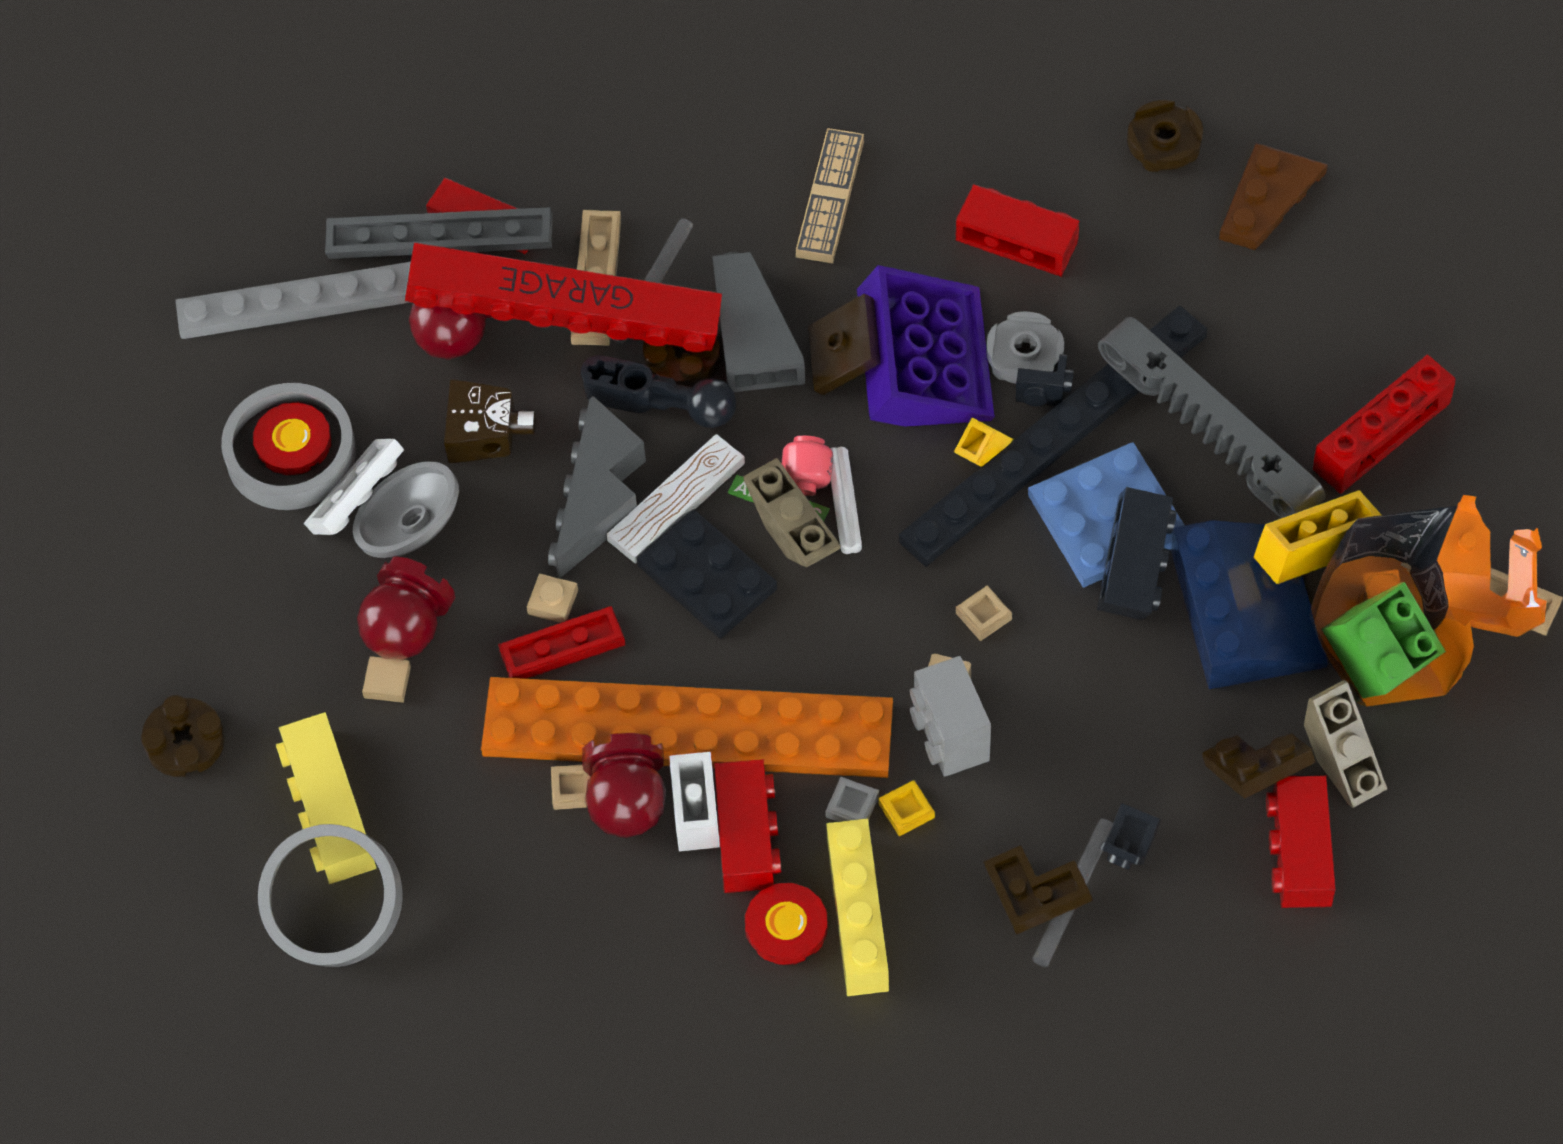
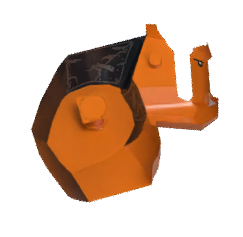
(1447, 579)

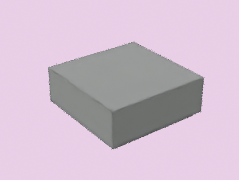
(851, 801)

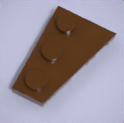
(1266, 193)

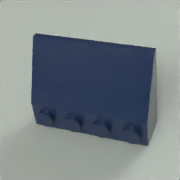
(1238, 614)

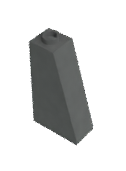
(754, 333)

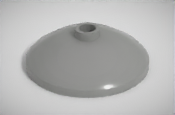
(406, 510)

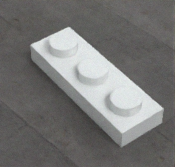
(354, 487)

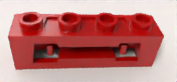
(1383, 424)

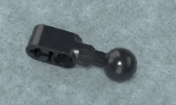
(612, 379)

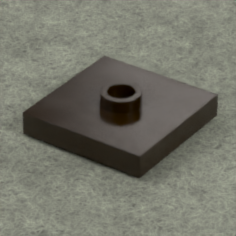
(844, 344)

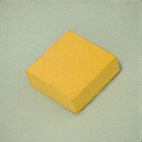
(906, 808)

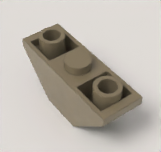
(789, 515)
(1343, 744)

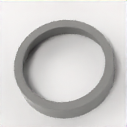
(301, 494)
(390, 910)

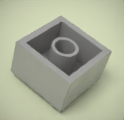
(950, 716)

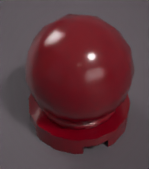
(445, 332)
(402, 611)
(624, 786)

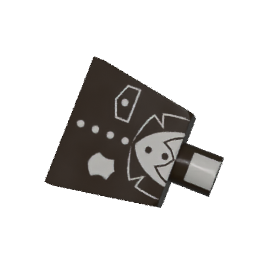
(482, 422)

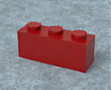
(1017, 230)
(746, 825)
(1301, 842)

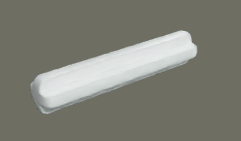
(845, 502)

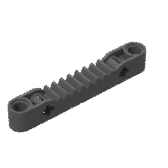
(1139, 353)

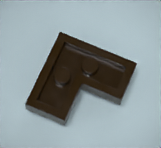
(1253, 770)
(1031, 898)

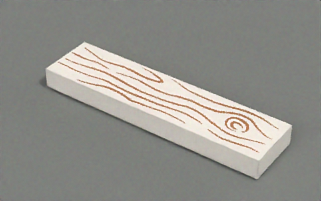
(676, 497)

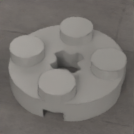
(1019, 329)

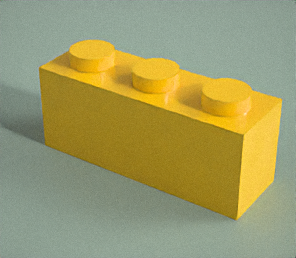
(1309, 537)

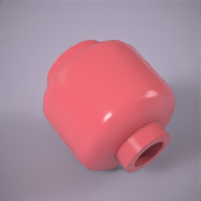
(808, 463)

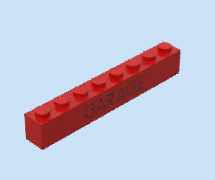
(563, 297)

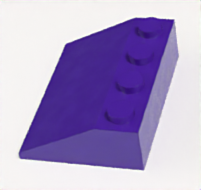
(928, 351)

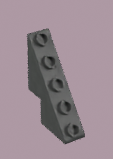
(595, 490)

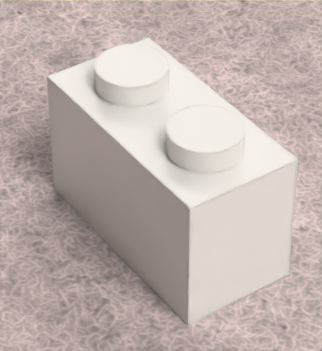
(694, 801)

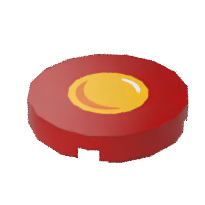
(292, 438)
(786, 923)

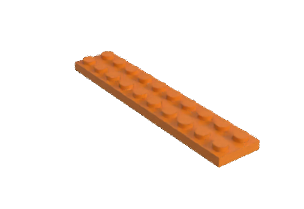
(783, 728)

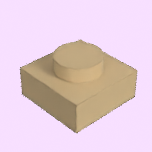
(552, 598)

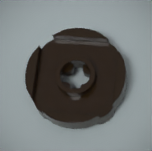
(1161, 153)
(683, 370)
(179, 715)

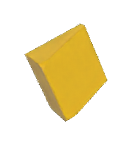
(981, 443)

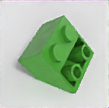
(1383, 641)

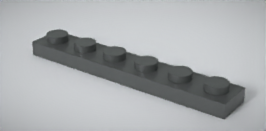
(455, 230)

